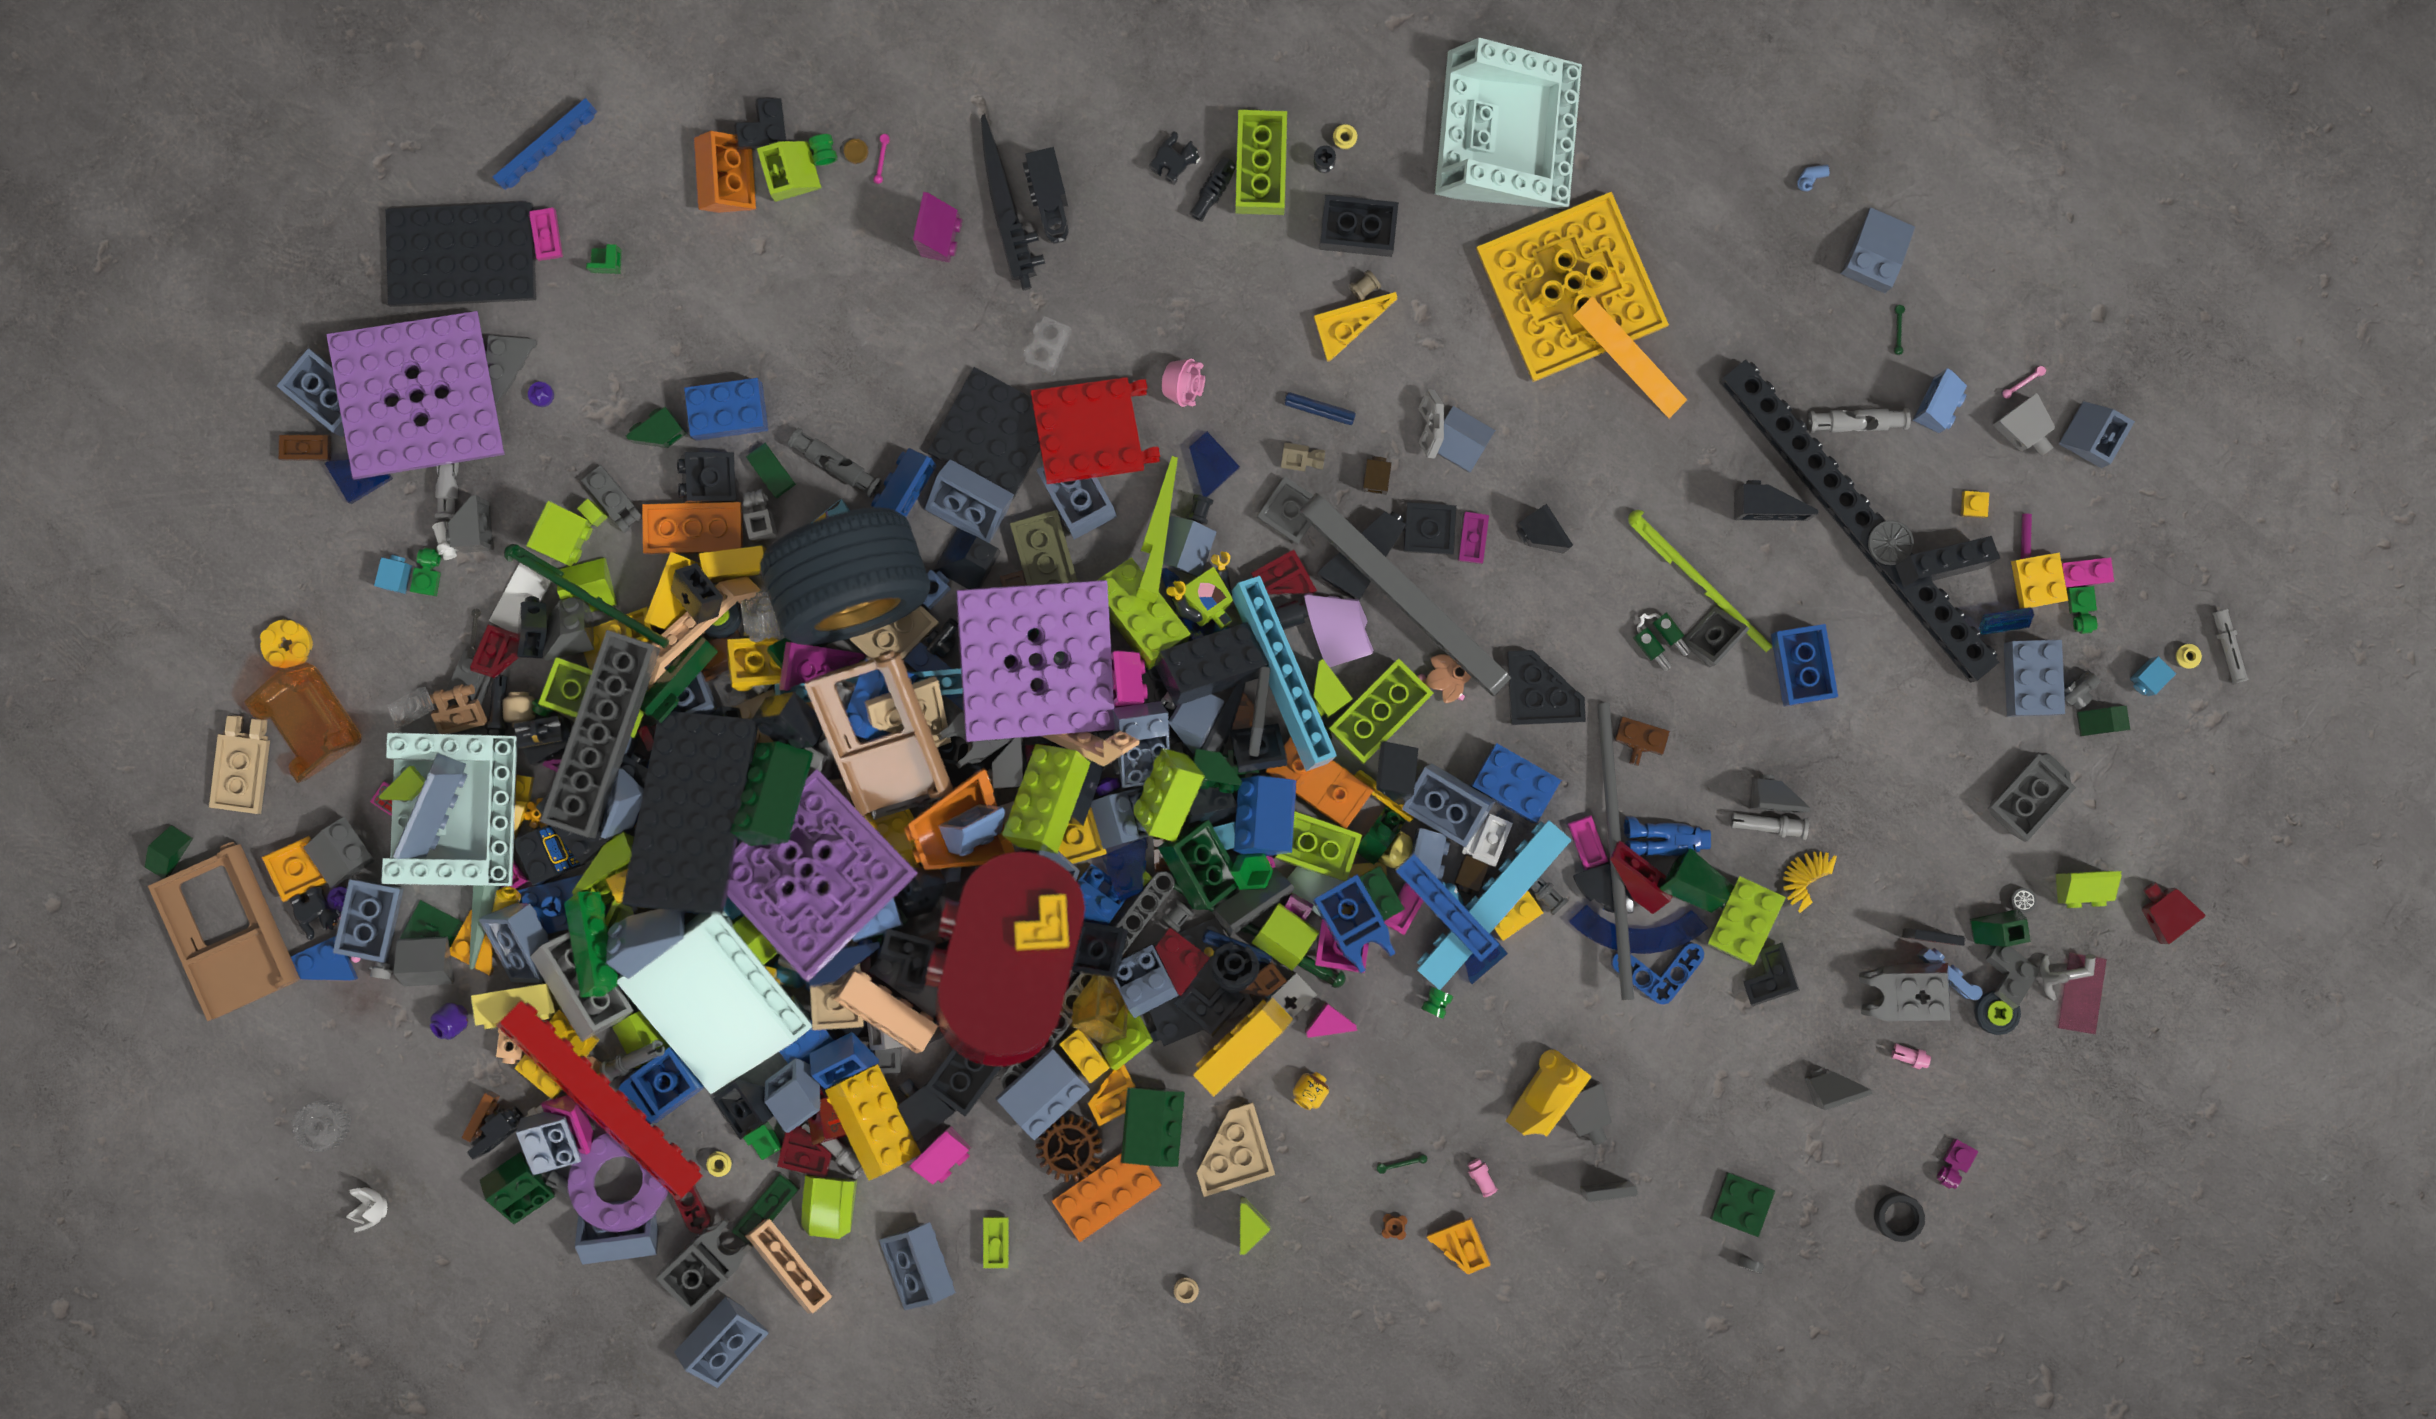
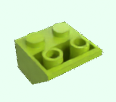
(789, 169)

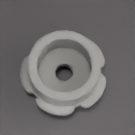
(381, 970)

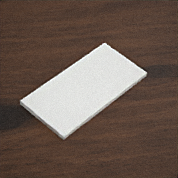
(522, 585)

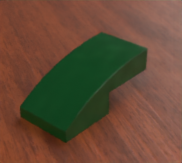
(770, 470)

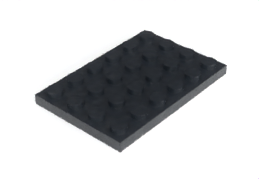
(460, 254)

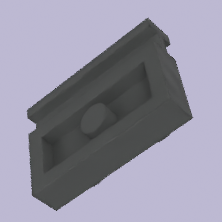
(465, 676)

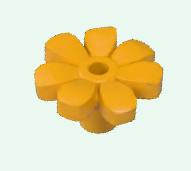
(533, 815)

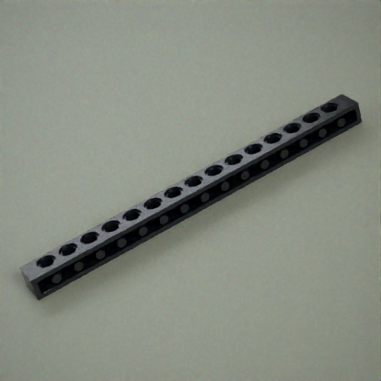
(1844, 516)

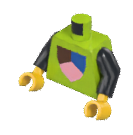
(1206, 595)

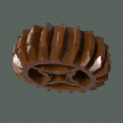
(1074, 1158)

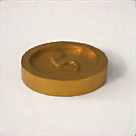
(856, 151)

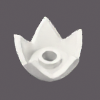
(370, 1211)

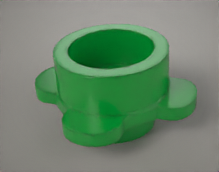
(541, 710)

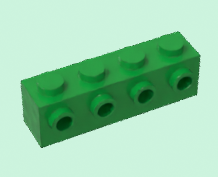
(590, 943)

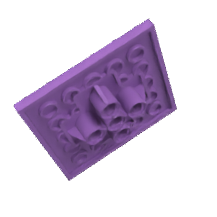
(374, 366)
(1072, 694)
(860, 872)

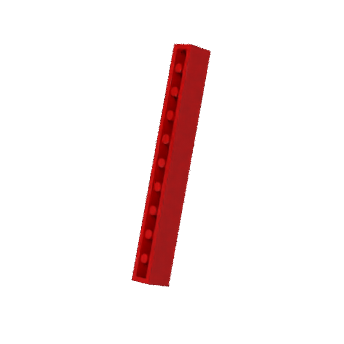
(599, 1100)

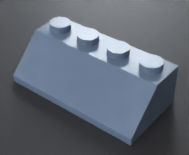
(430, 808)

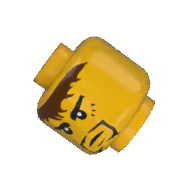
(1310, 1091)

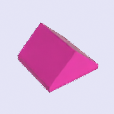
(1330, 955)
(1329, 1022)
(576, 1119)

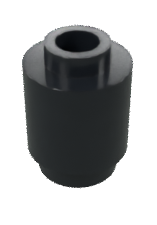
(1291, 614)

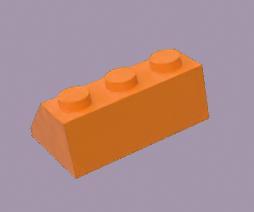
(723, 174)

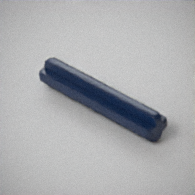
(1320, 408)
(1217, 940)

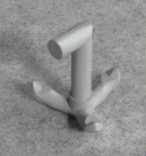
(2052, 978)

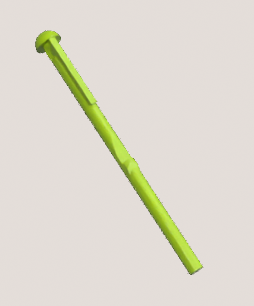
(1670, 554)

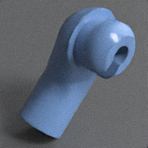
(1809, 176)

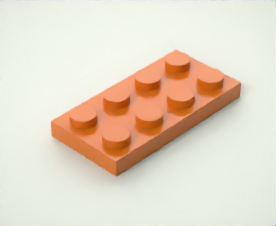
(692, 527)
(1104, 1195)

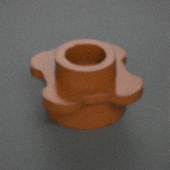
(1399, 1232)

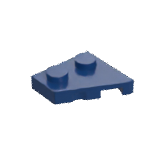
(323, 964)

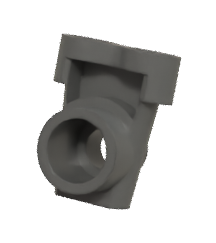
(2077, 692)

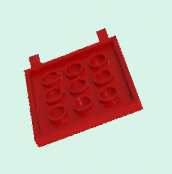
(1090, 430)

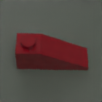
(1640, 878)

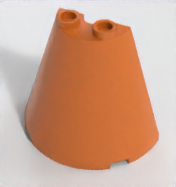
(928, 838)

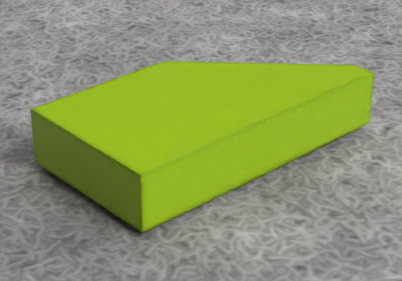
(405, 787)

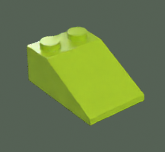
(560, 534)
(1321, 847)
(610, 860)

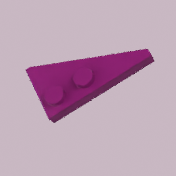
(808, 661)

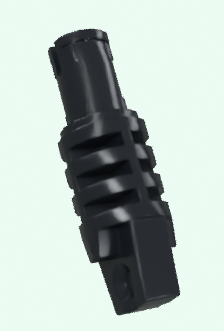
(1213, 188)

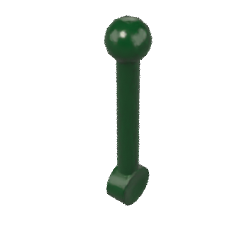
(1899, 310)
(1382, 1168)

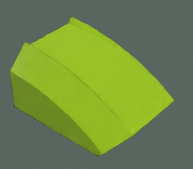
(828, 1206)

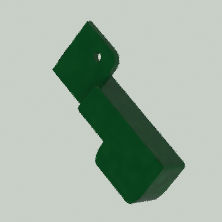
(685, 667)

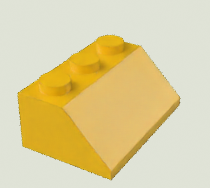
(665, 607)

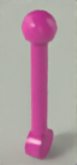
(884, 140)

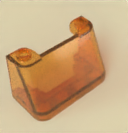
(306, 717)

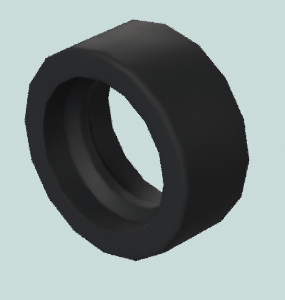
(1917, 1225)

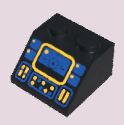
(545, 855)

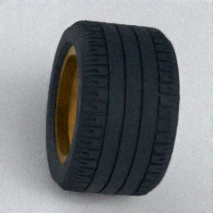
(844, 576)

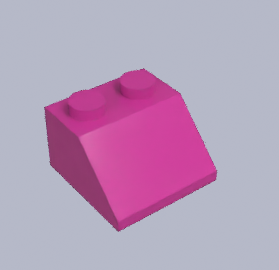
(1127, 679)
(941, 1156)

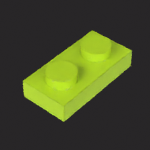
(996, 1242)

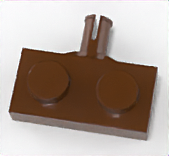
(1641, 738)

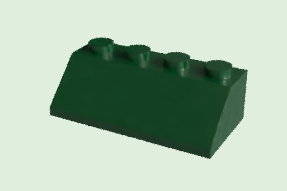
(772, 794)

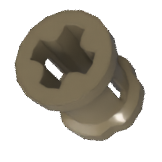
(1364, 286)

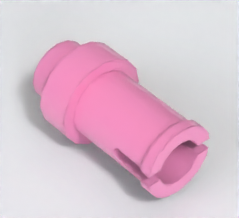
(1916, 1058)
(1478, 1171)

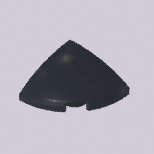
(1597, 885)

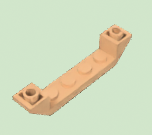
(686, 630)
(1095, 748)

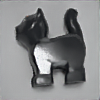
(1176, 163)
(315, 907)

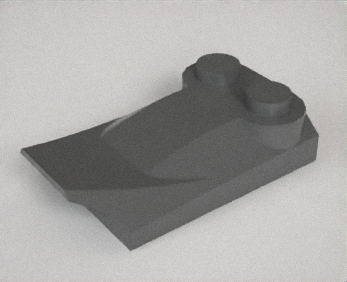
(2032, 796)

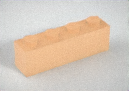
(886, 1012)
(788, 1266)

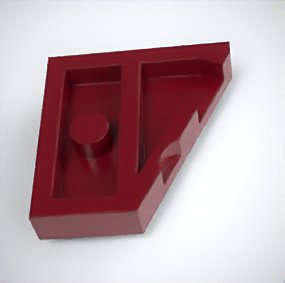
(1285, 576)
(495, 651)
(801, 1156)

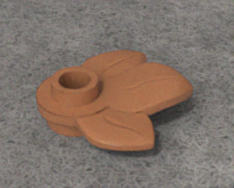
(1445, 679)

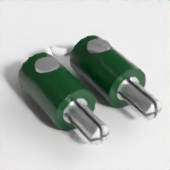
(1651, 645)

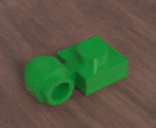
(426, 580)
(2082, 601)

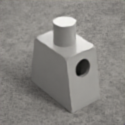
(2027, 425)

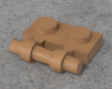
(457, 717)

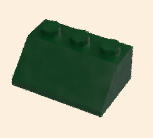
(1200, 865)
(1152, 1127)

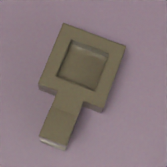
(1297, 457)

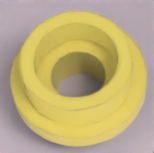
(1345, 129)
(2182, 659)
(711, 1167)

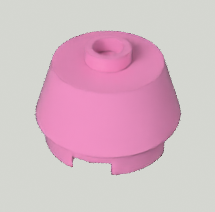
(1183, 382)

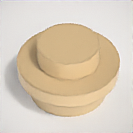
(1186, 1290)

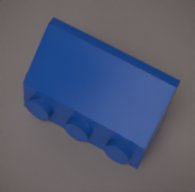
(906, 483)
(868, 687)
(1265, 816)

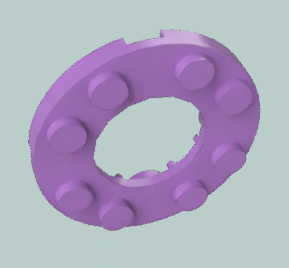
(600, 1213)

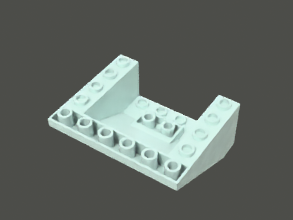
(1508, 126)
(480, 827)
(716, 1002)

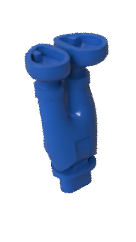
(1677, 837)

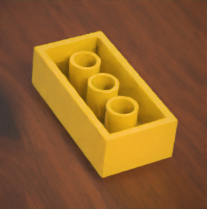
(1241, 1047)
(873, 1122)

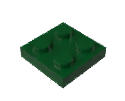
(1742, 1204)

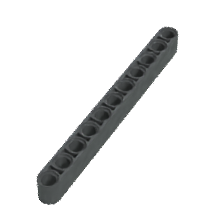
(1405, 594)
(1077, 987)

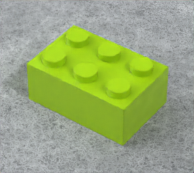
(1168, 794)
(1746, 921)

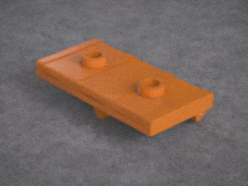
(1325, 788)

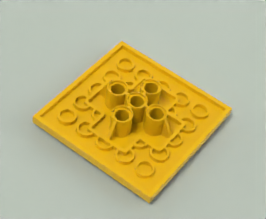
(1528, 264)

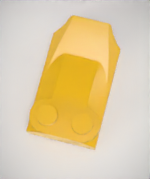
(751, 663)
(1547, 1094)

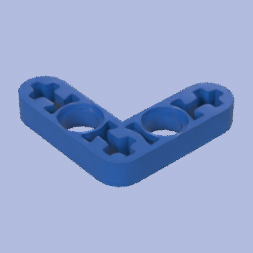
(1656, 981)

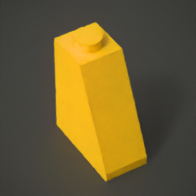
(732, 563)

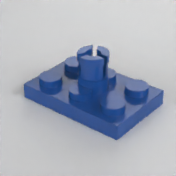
(549, 902)

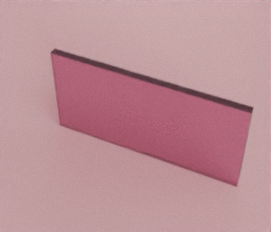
(2082, 997)

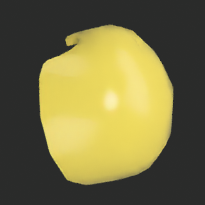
(1398, 851)

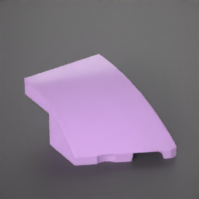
(1338, 628)

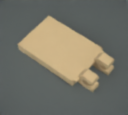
(240, 767)

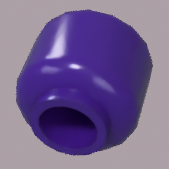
(449, 1021)

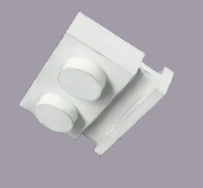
(1489, 840)

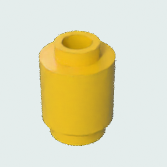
(505, 897)

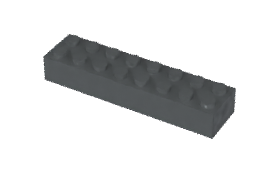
(600, 734)

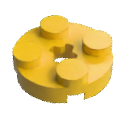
(273, 638)

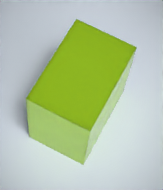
(592, 512)

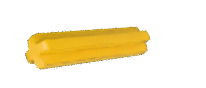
(1381, 797)

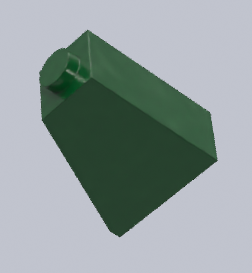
(1697, 882)

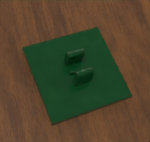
(432, 922)

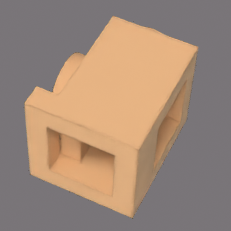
(509, 1057)

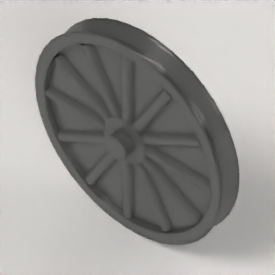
(1890, 542)

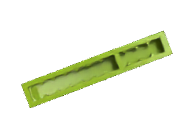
(1156, 537)

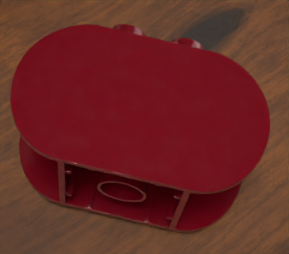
(990, 997)

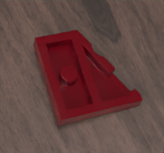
(1180, 959)

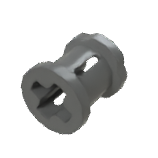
(1178, 915)

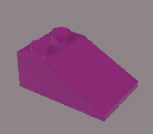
(936, 229)

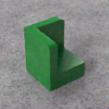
(605, 260)
(1251, 871)
(764, 1141)

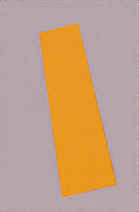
(1630, 357)

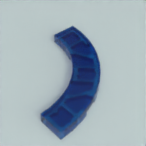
(1640, 940)

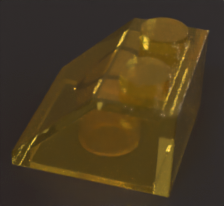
(1101, 1011)

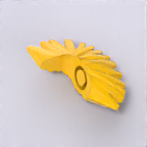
(1806, 875)

